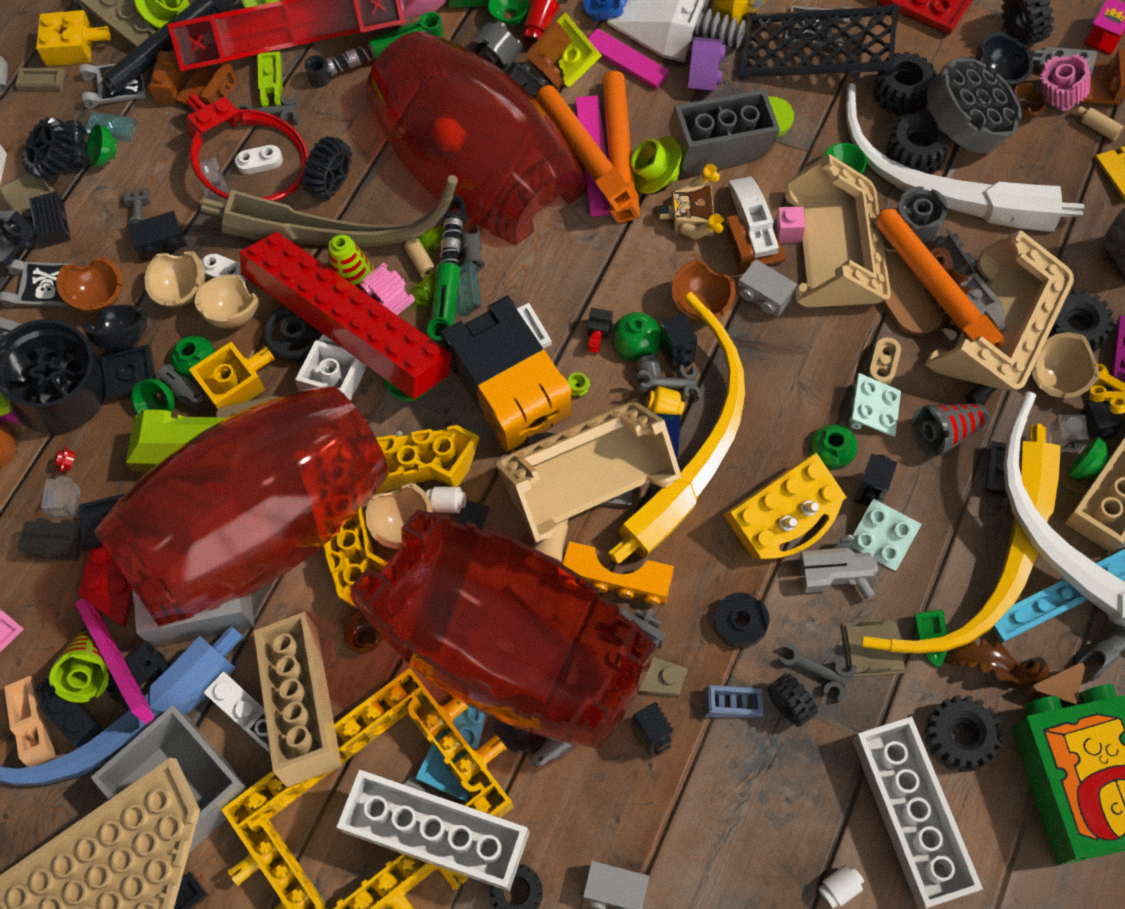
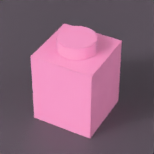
(790, 224)

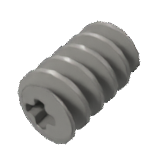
(720, 28)

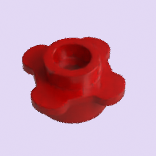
(64, 459)

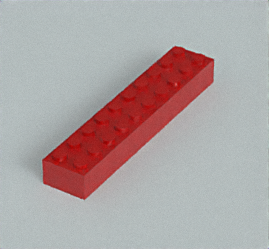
(346, 314)

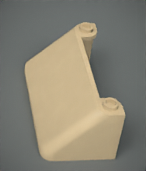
(840, 236)
(1032, 293)
(588, 466)

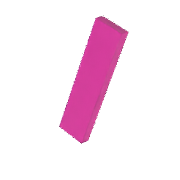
(629, 59)

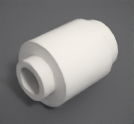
(447, 499)
(841, 886)

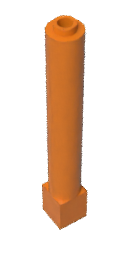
(619, 139)
(586, 149)
(936, 279)

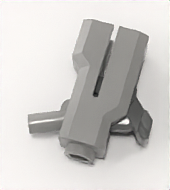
(837, 567)

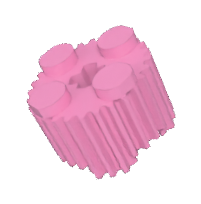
(1065, 81)
(387, 289)

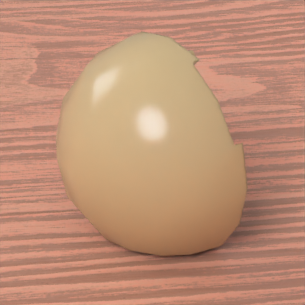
(174, 279)
(226, 302)
(1066, 366)
(390, 511)

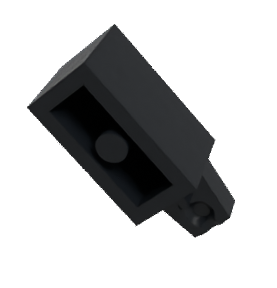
(68, 716)

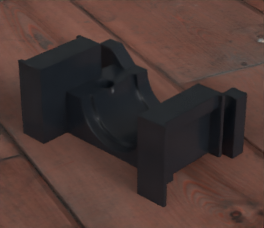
(140, 669)

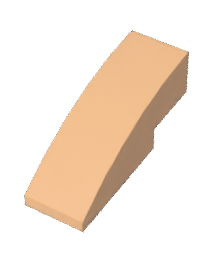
(28, 723)

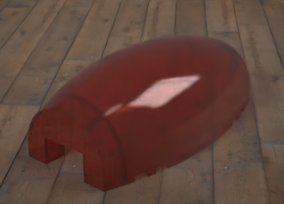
(471, 120)
(243, 502)
(523, 631)

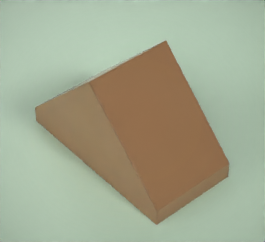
(1064, 685)

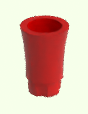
(539, 16)

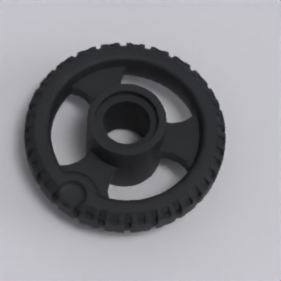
(289, 324)

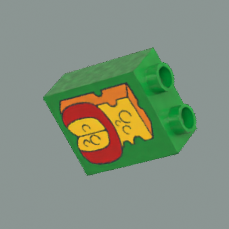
(1077, 771)

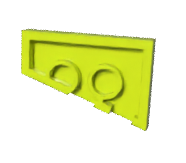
(579, 55)

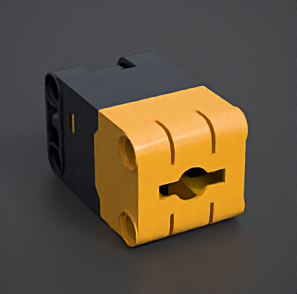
(508, 373)

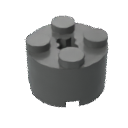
(496, 44)
(923, 212)

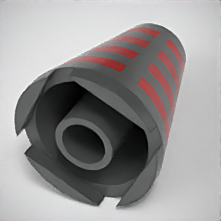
(947, 425)

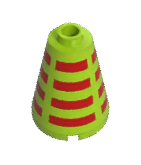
(348, 260)
(80, 670)

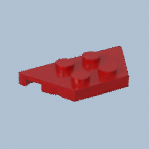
(106, 587)

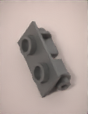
(523, 75)
(961, 261)

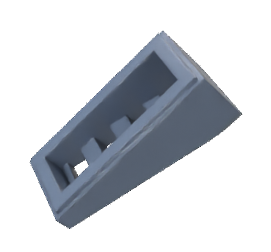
(721, 711)

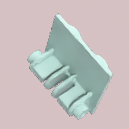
(875, 405)
(885, 534)

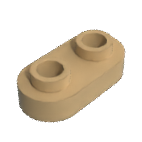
(885, 363)

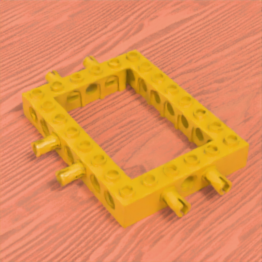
(387, 889)

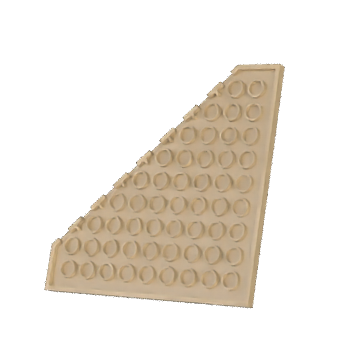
(116, 856)

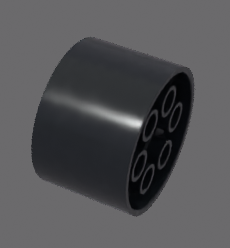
(51, 342)

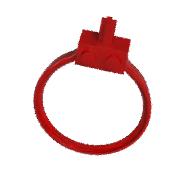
(222, 110)

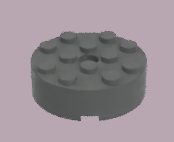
(973, 105)

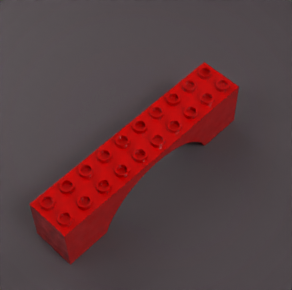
(275, 27)

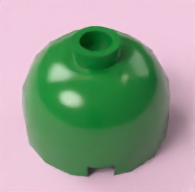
(636, 336)

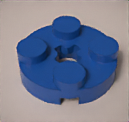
(604, 9)

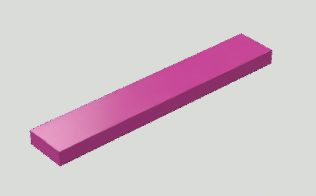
(590, 116)
(115, 661)

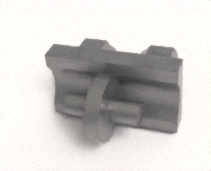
(647, 619)

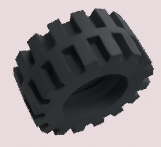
(792, 700)
(534, 896)

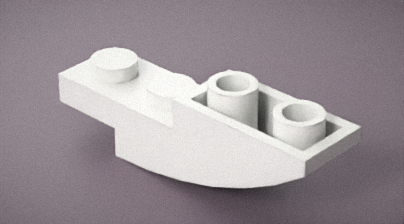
(755, 216)
(240, 707)

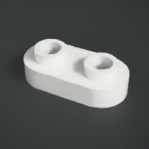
(258, 159)
(222, 266)

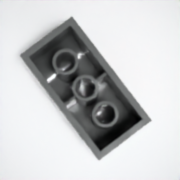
(724, 130)

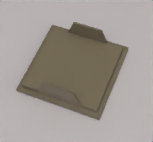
(20, 190)
(869, 660)

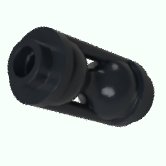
(79, 157)

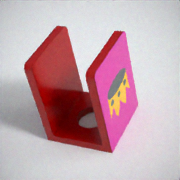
(1107, 27)

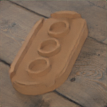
(909, 302)

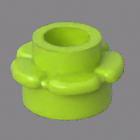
(578, 378)

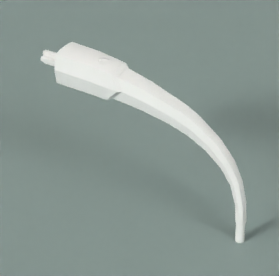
(1001, 203)
(1083, 574)

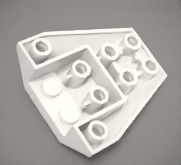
(661, 25)

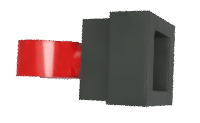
(599, 327)

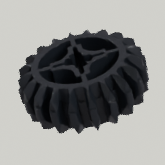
(48, 148)
(326, 168)

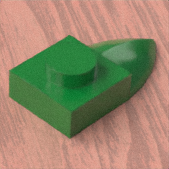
(931, 625)

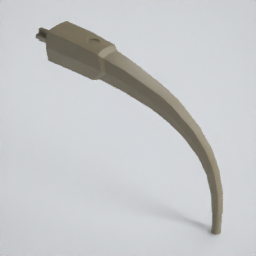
(258, 218)

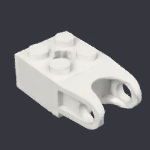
(330, 365)

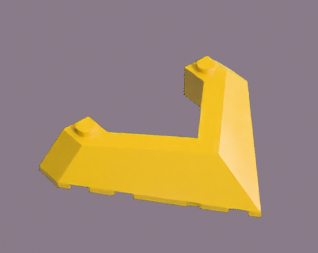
(410, 459)

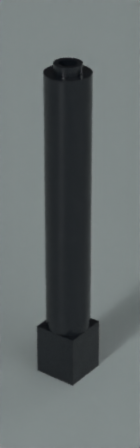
(146, 53)

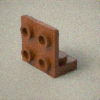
(548, 50)
(1108, 81)
(209, 84)
(743, 250)

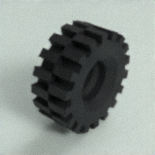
(1028, 20)
(1090, 312)
(980, 721)

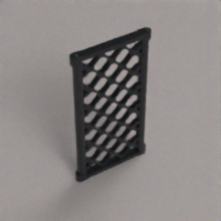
(827, 66)

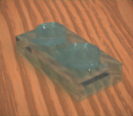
(120, 126)
(468, 291)

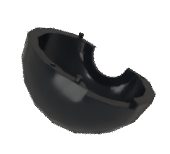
(1006, 57)
(117, 328)

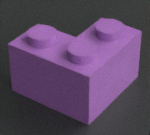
(705, 63)

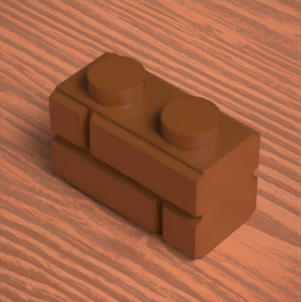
(166, 79)

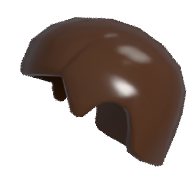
(1031, 103)
(360, 635)

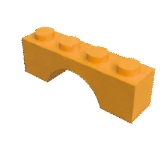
(647, 583)

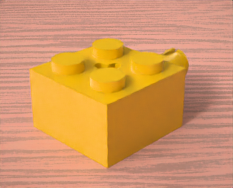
(67, 37)
(230, 377)

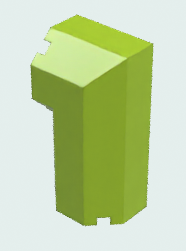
(158, 434)

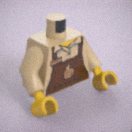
(693, 207)

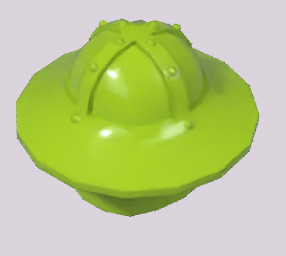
(159, 11)
(657, 165)

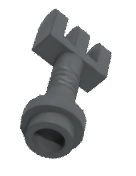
(136, 203)

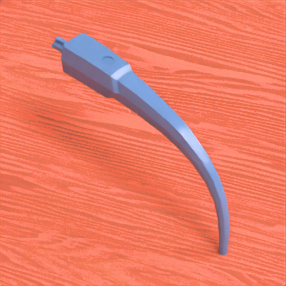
(179, 685)

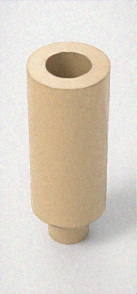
(1100, 123)
(419, 257)

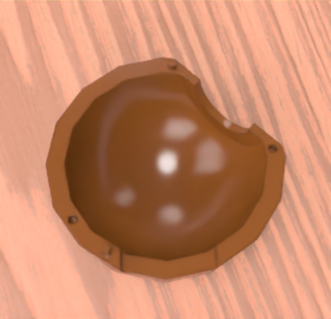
(91, 286)
(711, 288)

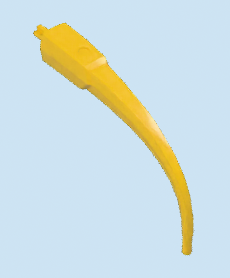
(1040, 477)
(674, 503)

